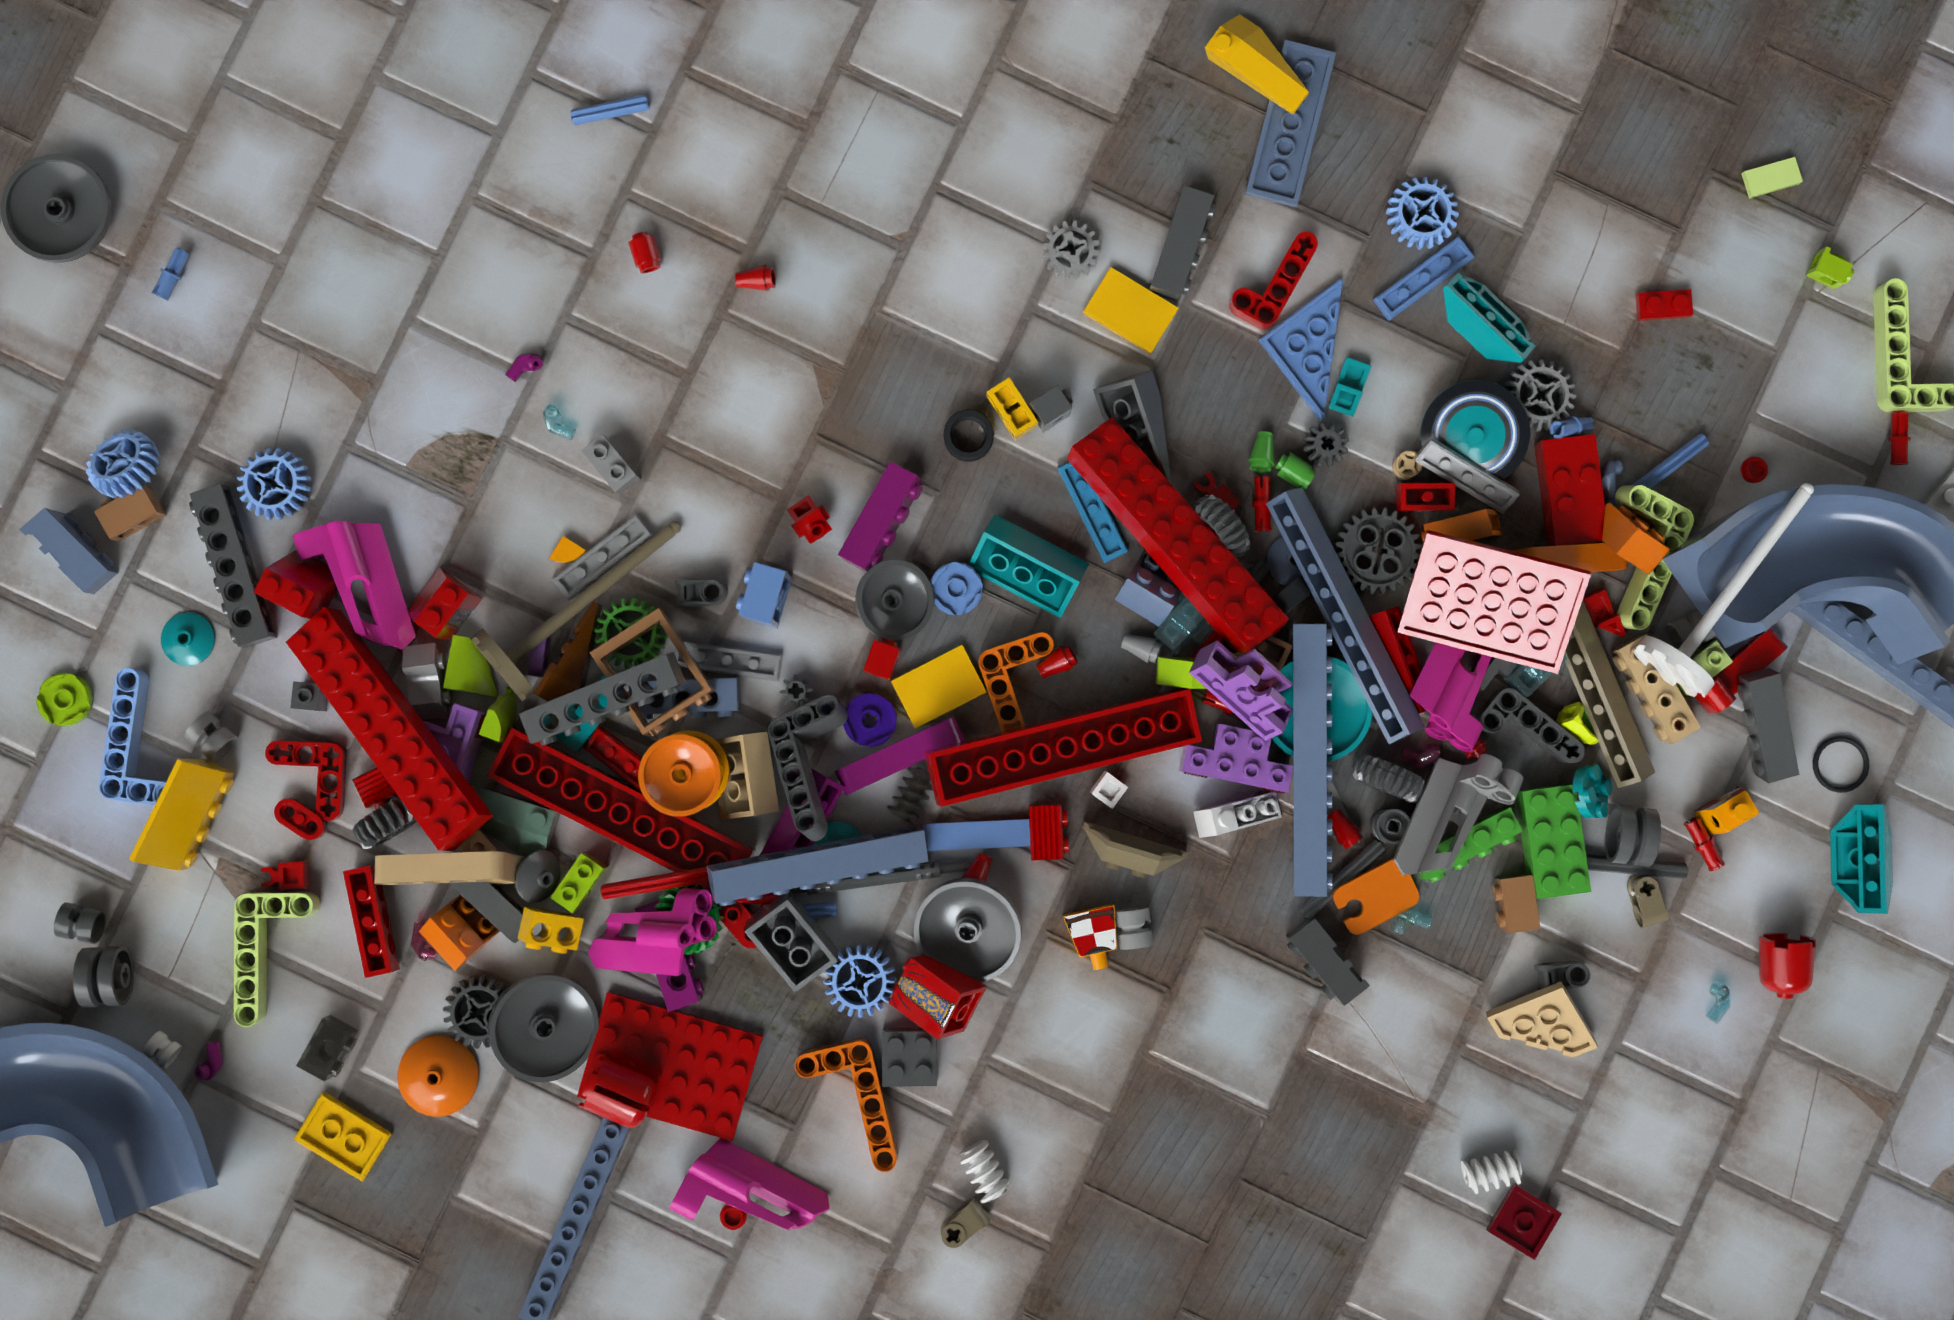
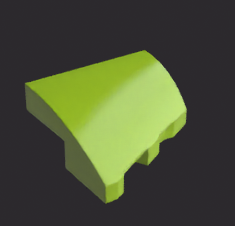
(468, 669)
(500, 717)

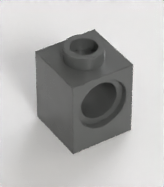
(308, 697)

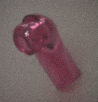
(1421, 758)
(420, 945)

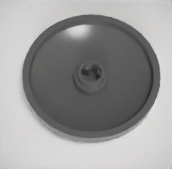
(56, 208)
(969, 928)
(543, 1027)

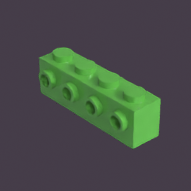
(1486, 833)

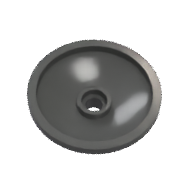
(910, 596)

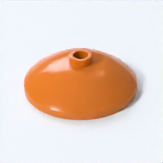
(659, 779)
(455, 1070)

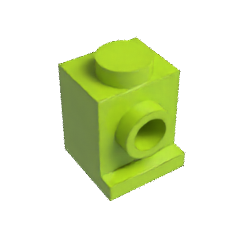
(1830, 268)

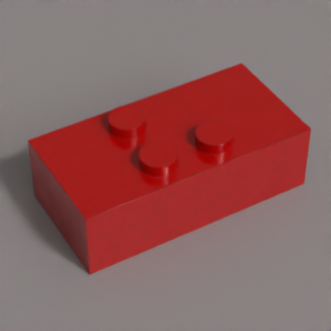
(1571, 490)

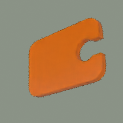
(1382, 895)

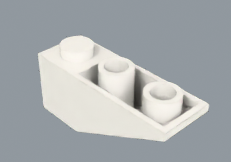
(1237, 815)

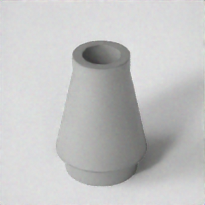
(1143, 647)

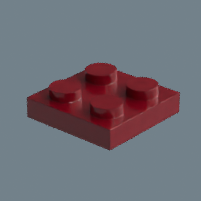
(1523, 1221)

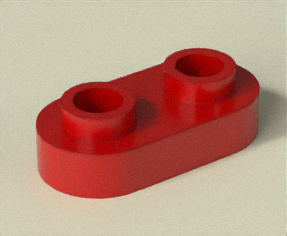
(301, 819)
(737, 926)

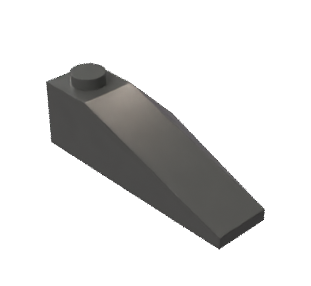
(1138, 410)

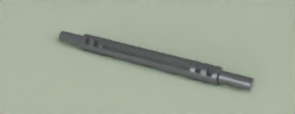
(901, 874)

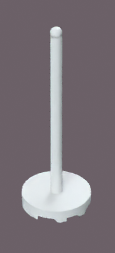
(1675, 664)

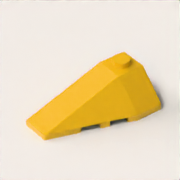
(1252, 58)

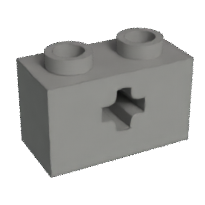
(610, 464)

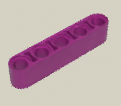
(898, 756)

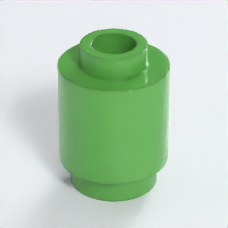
(1295, 470)

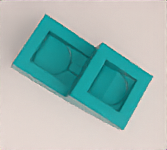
(1349, 386)

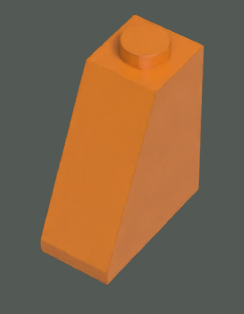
(1470, 526)

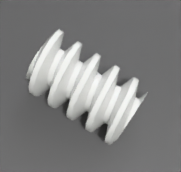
(984, 1171)
(1492, 1171)

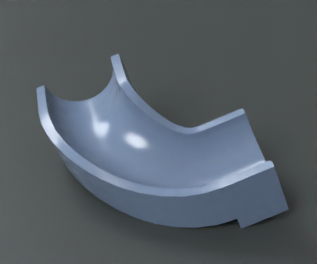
(1839, 547)
(106, 1107)

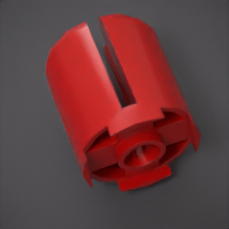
(619, 1093)

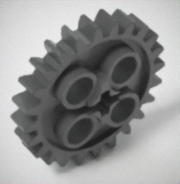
(1402, 555)

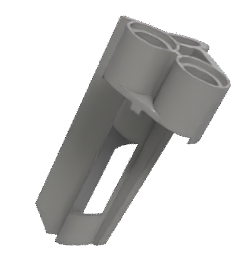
(1453, 795)

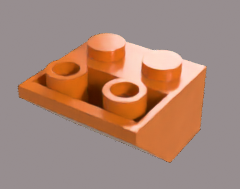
(1632, 538)
(458, 932)

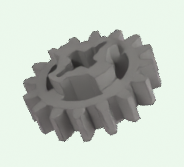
(1060, 253)

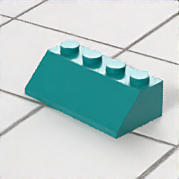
(1027, 565)

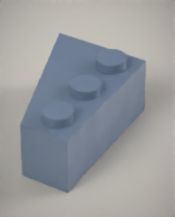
(71, 549)

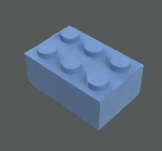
(764, 595)

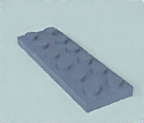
(1289, 138)

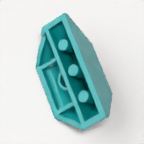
(1485, 321)
(1863, 858)

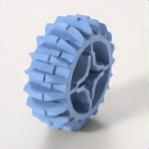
(1429, 220)
(123, 463)
(268, 492)
(867, 1001)

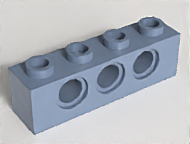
(727, 702)

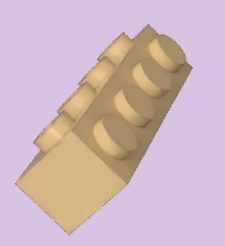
(1658, 698)

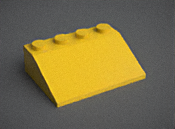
(183, 814)

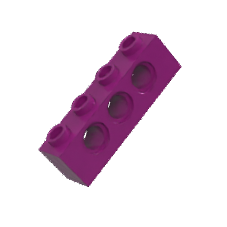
(673, 994)

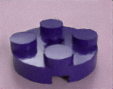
(883, 727)

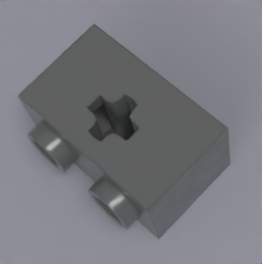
(1051, 408)

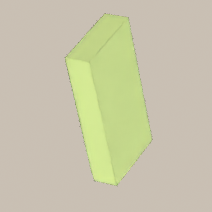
(1772, 177)

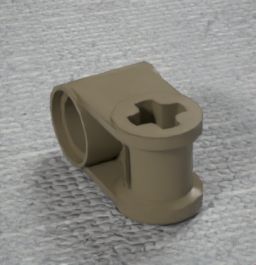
(1649, 904)
(968, 1220)

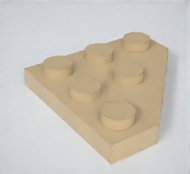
(1544, 1021)

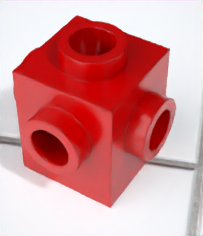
(809, 519)

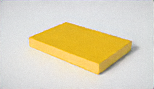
(1130, 310)
(938, 686)
(343, 1136)

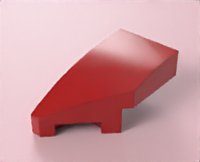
(1602, 613)

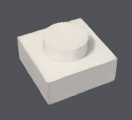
(1108, 789)

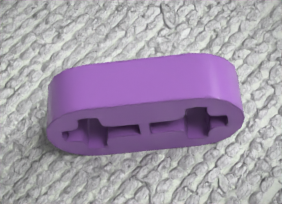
(539, 658)

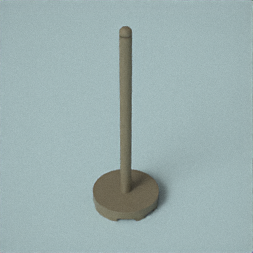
(504, 663)

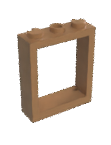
(631, 634)

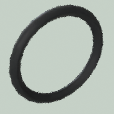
(1865, 764)

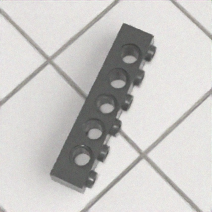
(202, 505)
(538, 719)

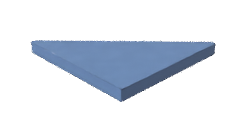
(1305, 347)

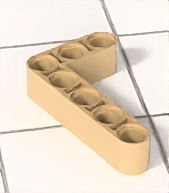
(447, 868)

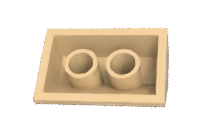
(751, 778)

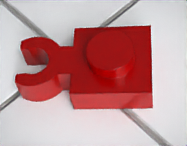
(1221, 492)
(288, 875)

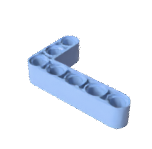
(130, 747)

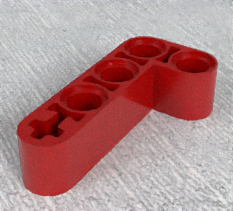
(1280, 279)
(1751, 657)

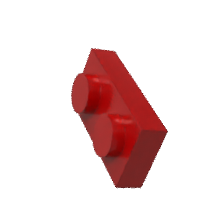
(1664, 305)

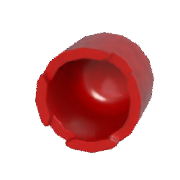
(1786, 963)

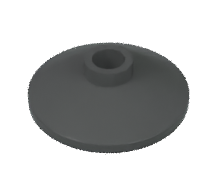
(537, 876)

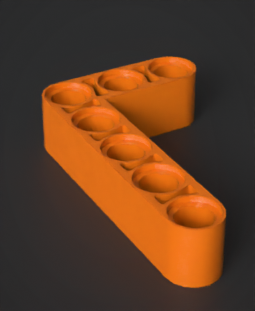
(1590, 557)
(1000, 673)
(863, 1091)

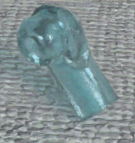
(555, 424)
(1408, 919)
(1722, 1002)

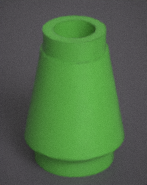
(1262, 454)

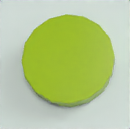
(64, 699)

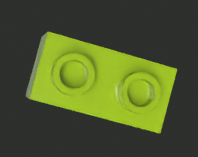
(579, 882)

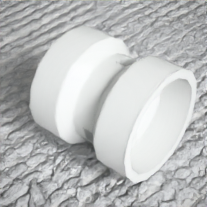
(162, 1049)

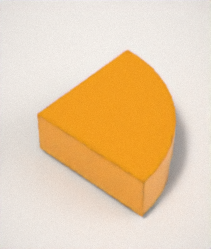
(566, 551)

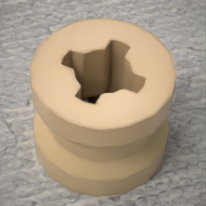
(1409, 464)

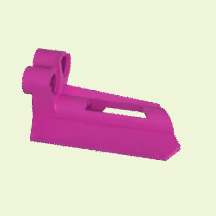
(362, 553)
(1448, 695)
(659, 936)
(732, 1172)

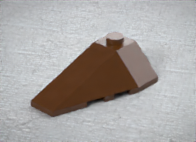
(575, 655)

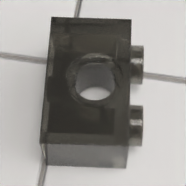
(316, 1060)

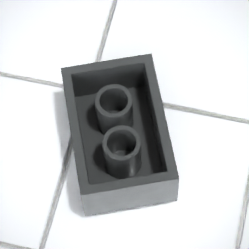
(791, 941)

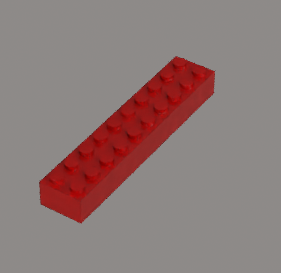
(1176, 538)
(389, 729)
(1062, 746)
(610, 806)

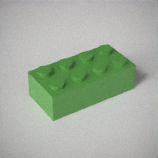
(1553, 840)

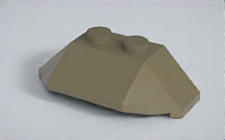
(1131, 851)

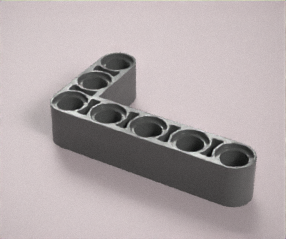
(798, 764)

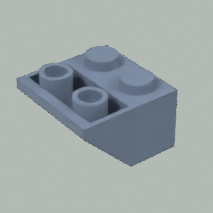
(1149, 591)

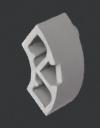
(425, 680)

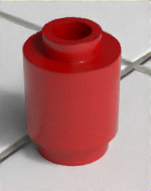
(645, 252)

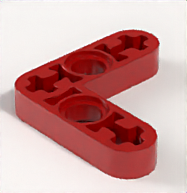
(319, 760)

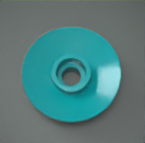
(200, 639)

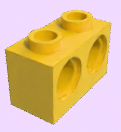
(1012, 409)
(551, 924)

